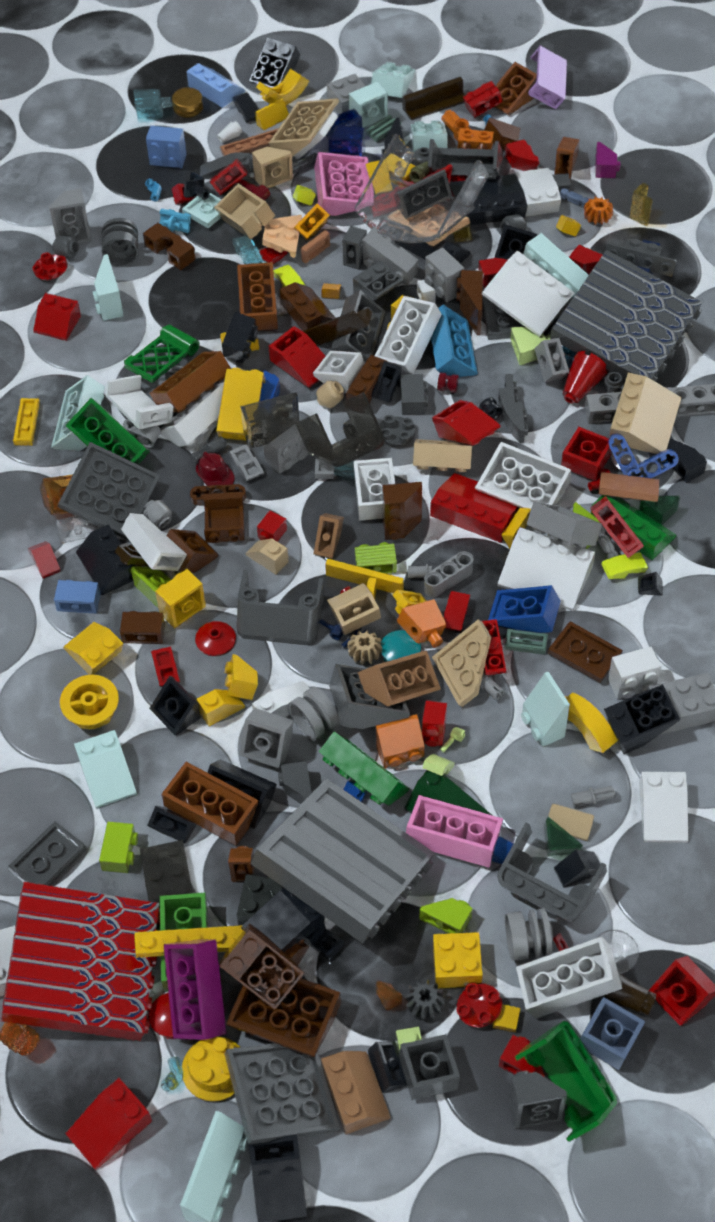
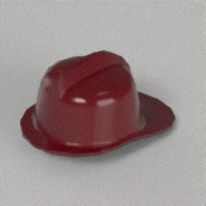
(214, 470)

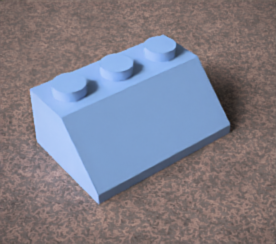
(213, 85)

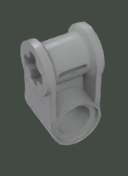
(146, 436)

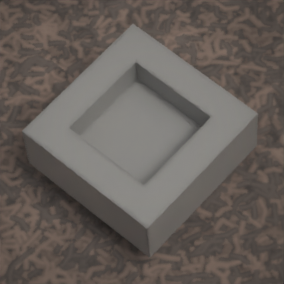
(323, 470)

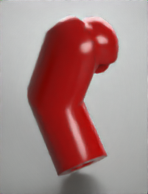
(594, 485)

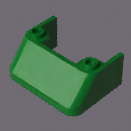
(575, 1071)

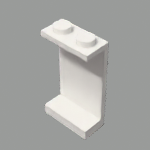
(135, 404)

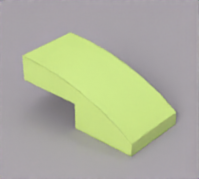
(438, 764)

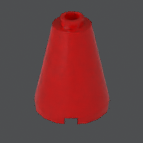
(583, 376)

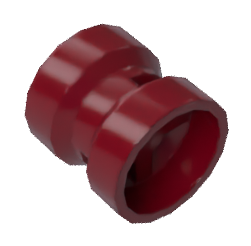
(451, 384)

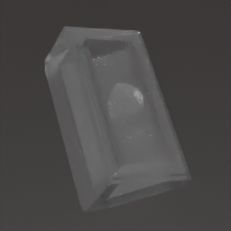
(74, 529)

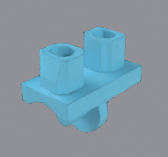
(175, 220)

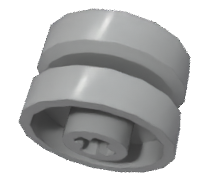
(313, 713)

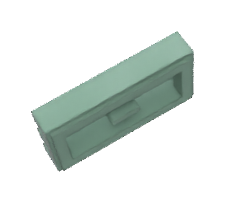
(380, 127)
(526, 643)

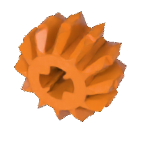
(598, 210)

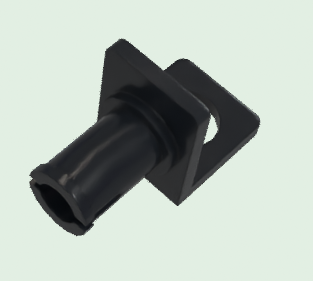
(195, 187)

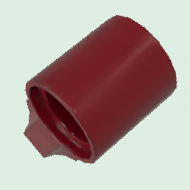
(260, 191)

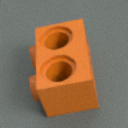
(475, 139)

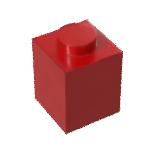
(272, 527)

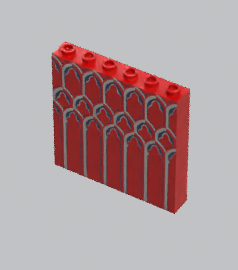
(79, 964)

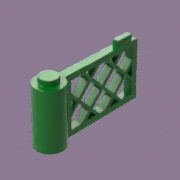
(175, 341)

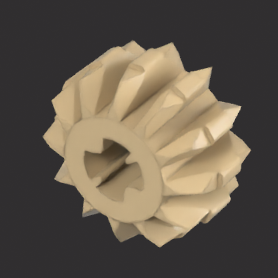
(364, 647)

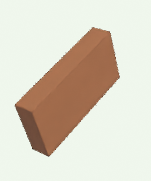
(315, 246)

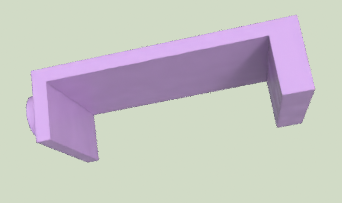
(550, 78)

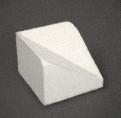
(425, 292)

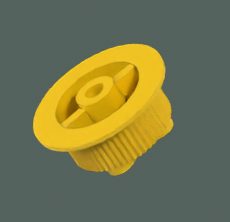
(89, 701)
(207, 1070)

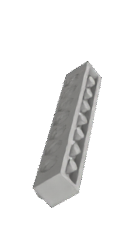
(694, 401)

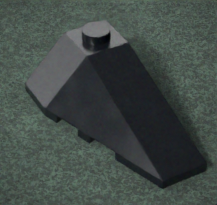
(423, 249)

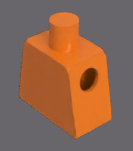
(423, 622)

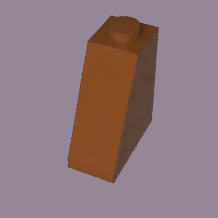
(566, 156)

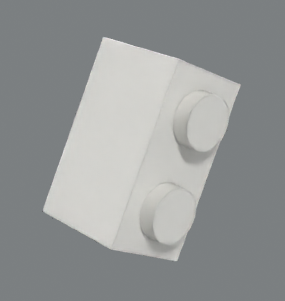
(340, 367)

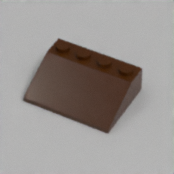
(296, 1023)

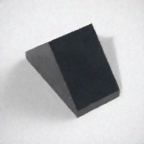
(577, 867)

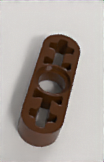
(213, 489)

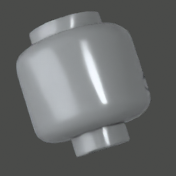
(158, 513)

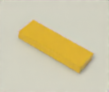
(26, 421)

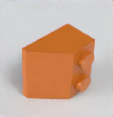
(399, 741)

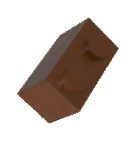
(142, 627)

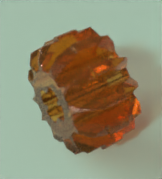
(19, 1038)

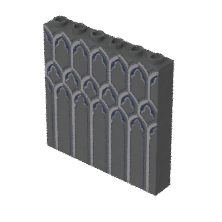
(627, 318)

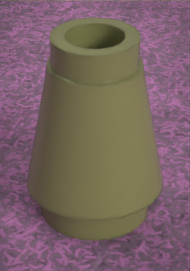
(419, 172)

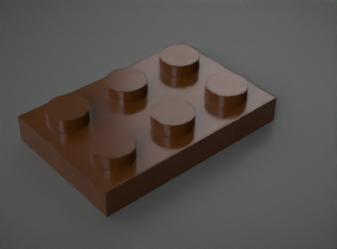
(584, 651)

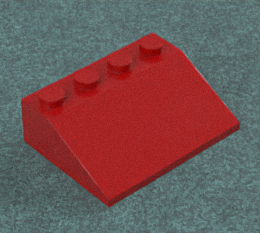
(470, 509)

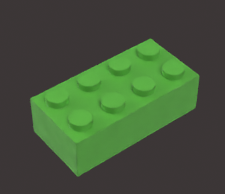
(181, 912)

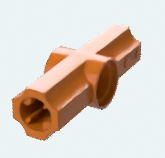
(454, 122)

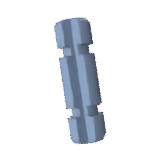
(573, 197)

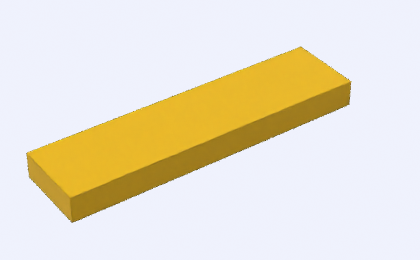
(361, 575)

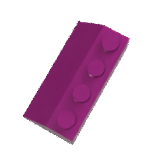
(194, 989)

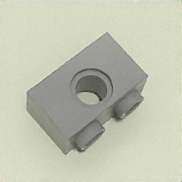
(551, 360)

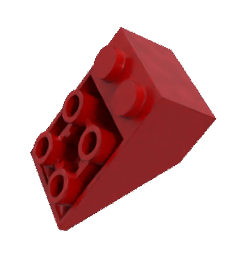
(297, 355)
(464, 423)

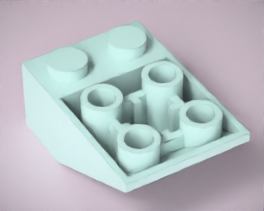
(393, 78)
(423, 132)

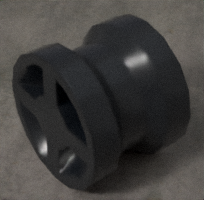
(491, 408)

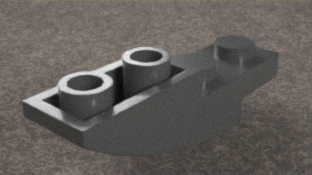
(512, 410)

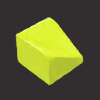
(304, 195)

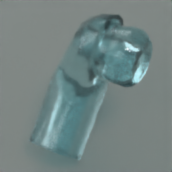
(175, 1076)

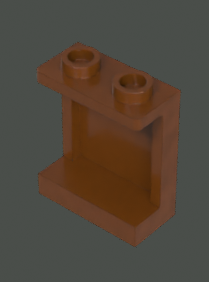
(224, 517)

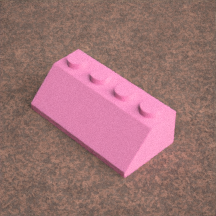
(454, 830)

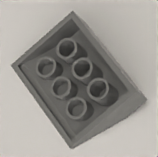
(355, 706)

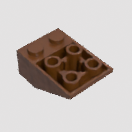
(261, 966)

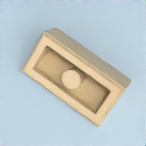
(573, 821)

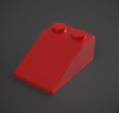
(108, 1124)

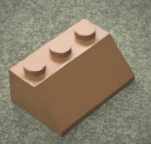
(354, 1090)

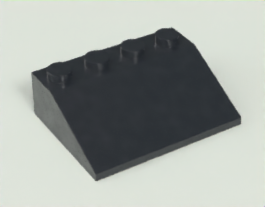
(496, 199)

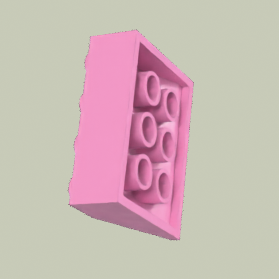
(340, 181)

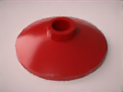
(218, 644)

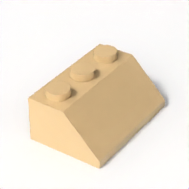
(442, 455)

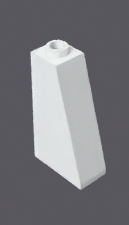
(152, 543)

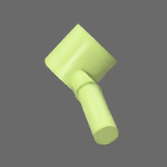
(456, 734)

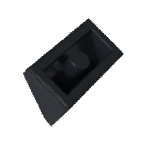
(171, 824)
(387, 1065)

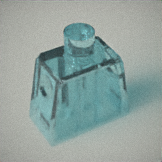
(150, 104)

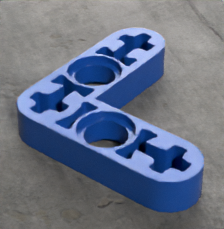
(633, 466)

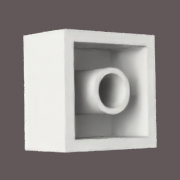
(633, 672)

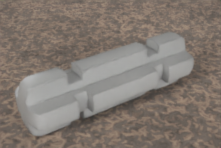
(606, 544)

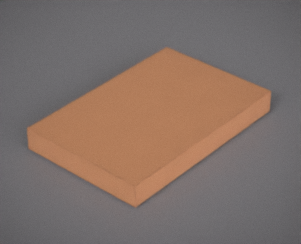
(629, 487)

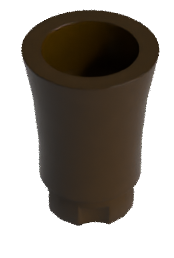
(632, 996)

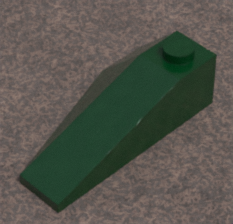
(441, 789)

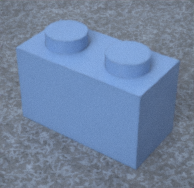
(77, 596)

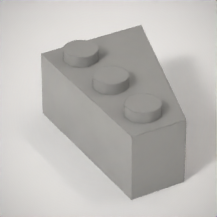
(397, 259)

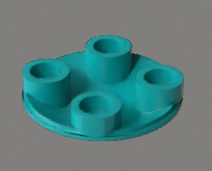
(398, 645)

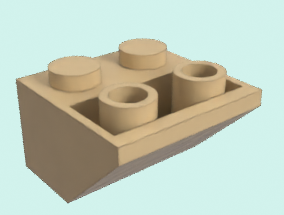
(354, 608)

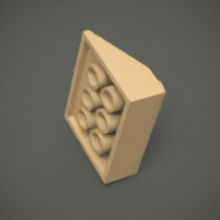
(302, 124)
(645, 414)

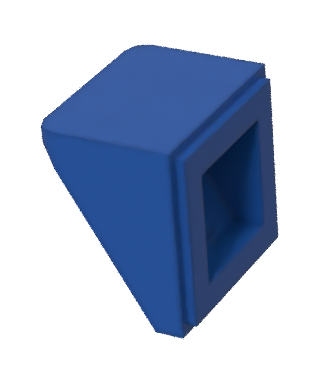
(501, 850)

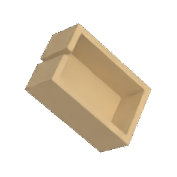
(244, 211)

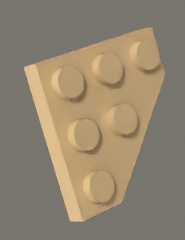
(464, 662)

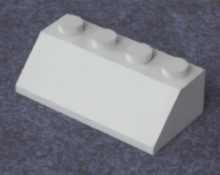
(409, 333)
(195, 418)

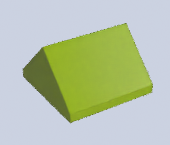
(148, 581)

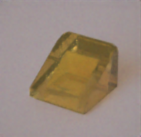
(463, 234)

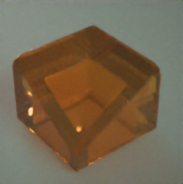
(388, 995)

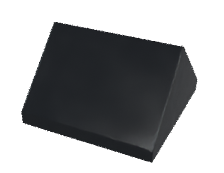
(513, 240)
(175, 707)

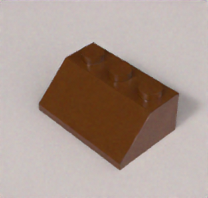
(304, 306)
(401, 509)

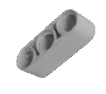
(440, 577)

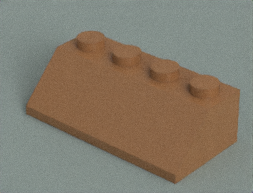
(400, 679)

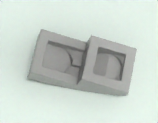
(246, 463)

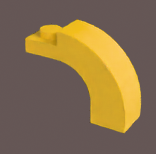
(288, 89)
(590, 723)

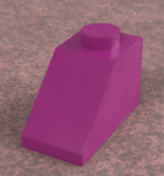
(605, 162)

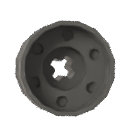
(120, 241)

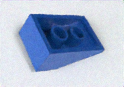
(526, 608)

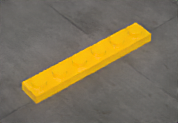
(151, 942)

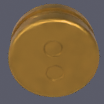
(187, 102)

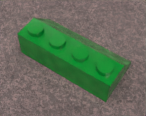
(99, 427)
(650, 532)
(363, 769)

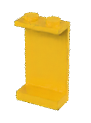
(239, 389)

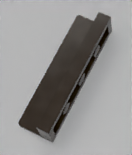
(433, 98)
(339, 326)

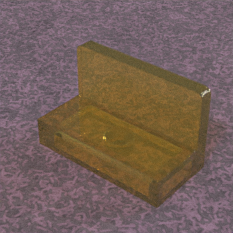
(641, 205)

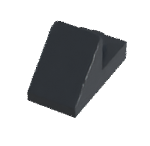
(387, 381)

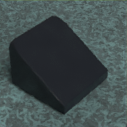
(650, 584)

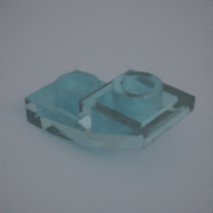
(247, 250)

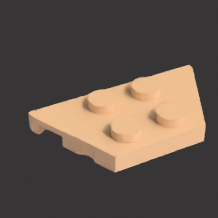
(282, 235)

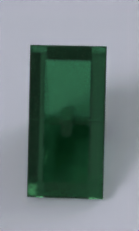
(660, 510)
(559, 840)

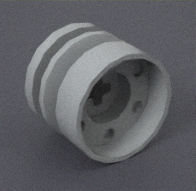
(528, 934)

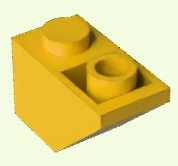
(240, 678)

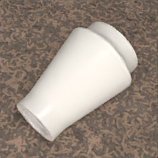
(230, 132)

